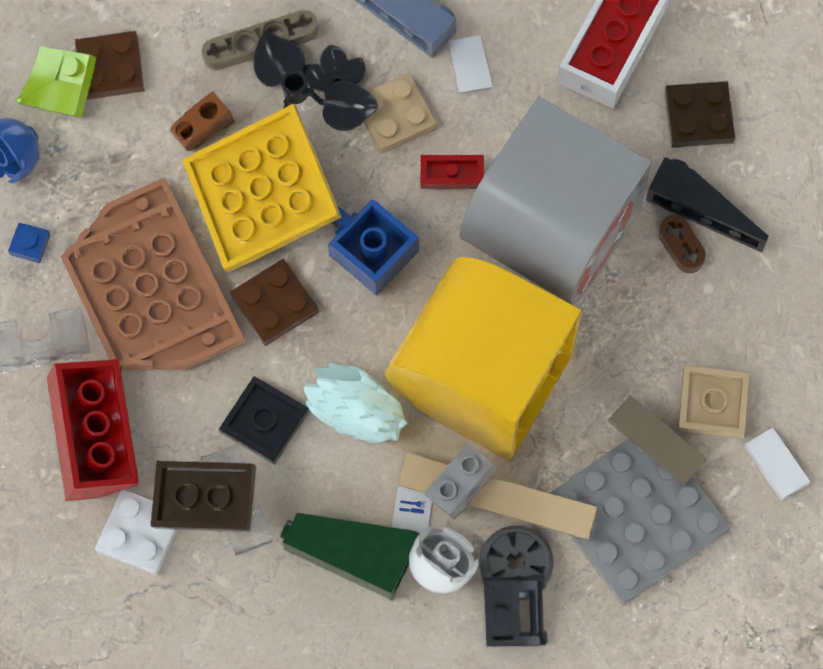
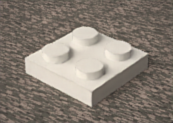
(130, 537)

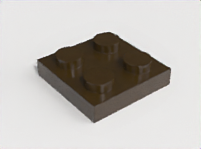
(699, 114)

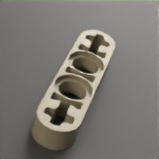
(254, 33)

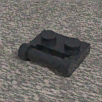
(503, 611)

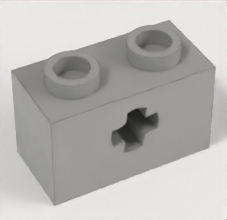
(461, 481)

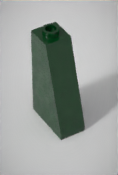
(354, 550)

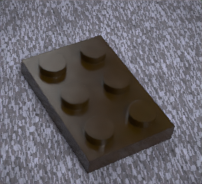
(203, 496)

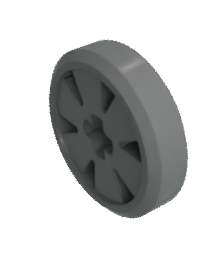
(516, 542)

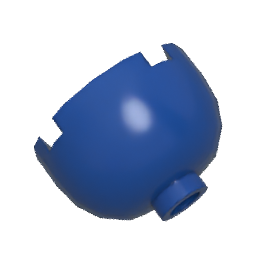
(17, 149)

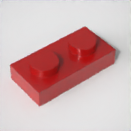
(451, 171)

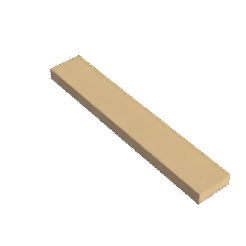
(510, 500)

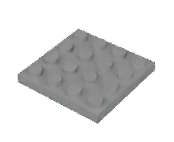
(643, 519)

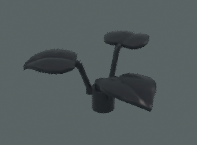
(282, 63)

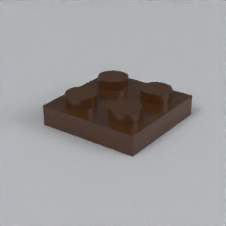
(116, 66)
(274, 302)

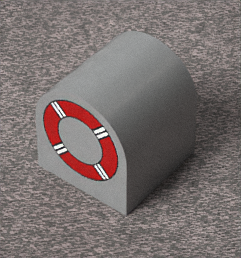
(556, 201)

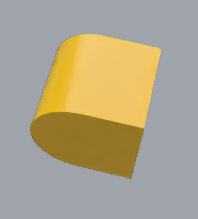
(485, 354)

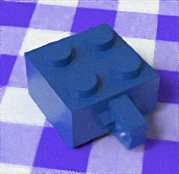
(372, 245)

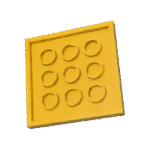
(261, 188)

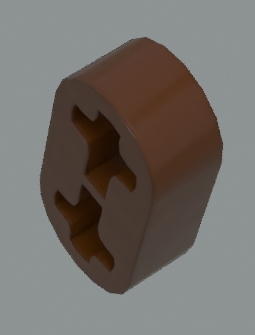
(676, 248)

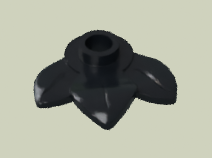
(333, 68)

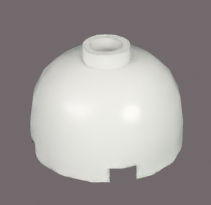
(442, 560)

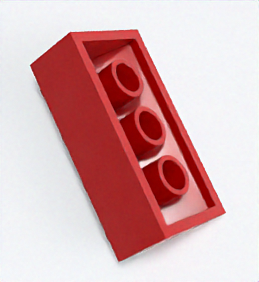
(91, 429)

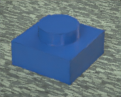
(29, 242)

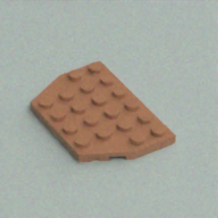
(150, 285)

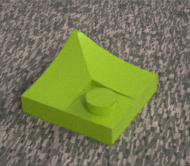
(59, 82)

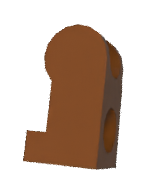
(201, 122)

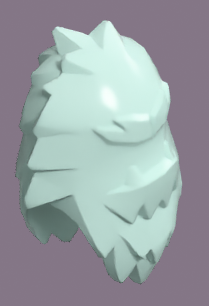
(355, 404)

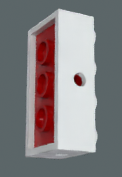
(610, 47)

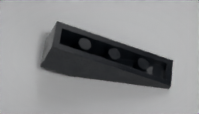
(693, 198)

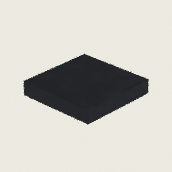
(264, 420)

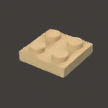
(399, 115)
(713, 401)

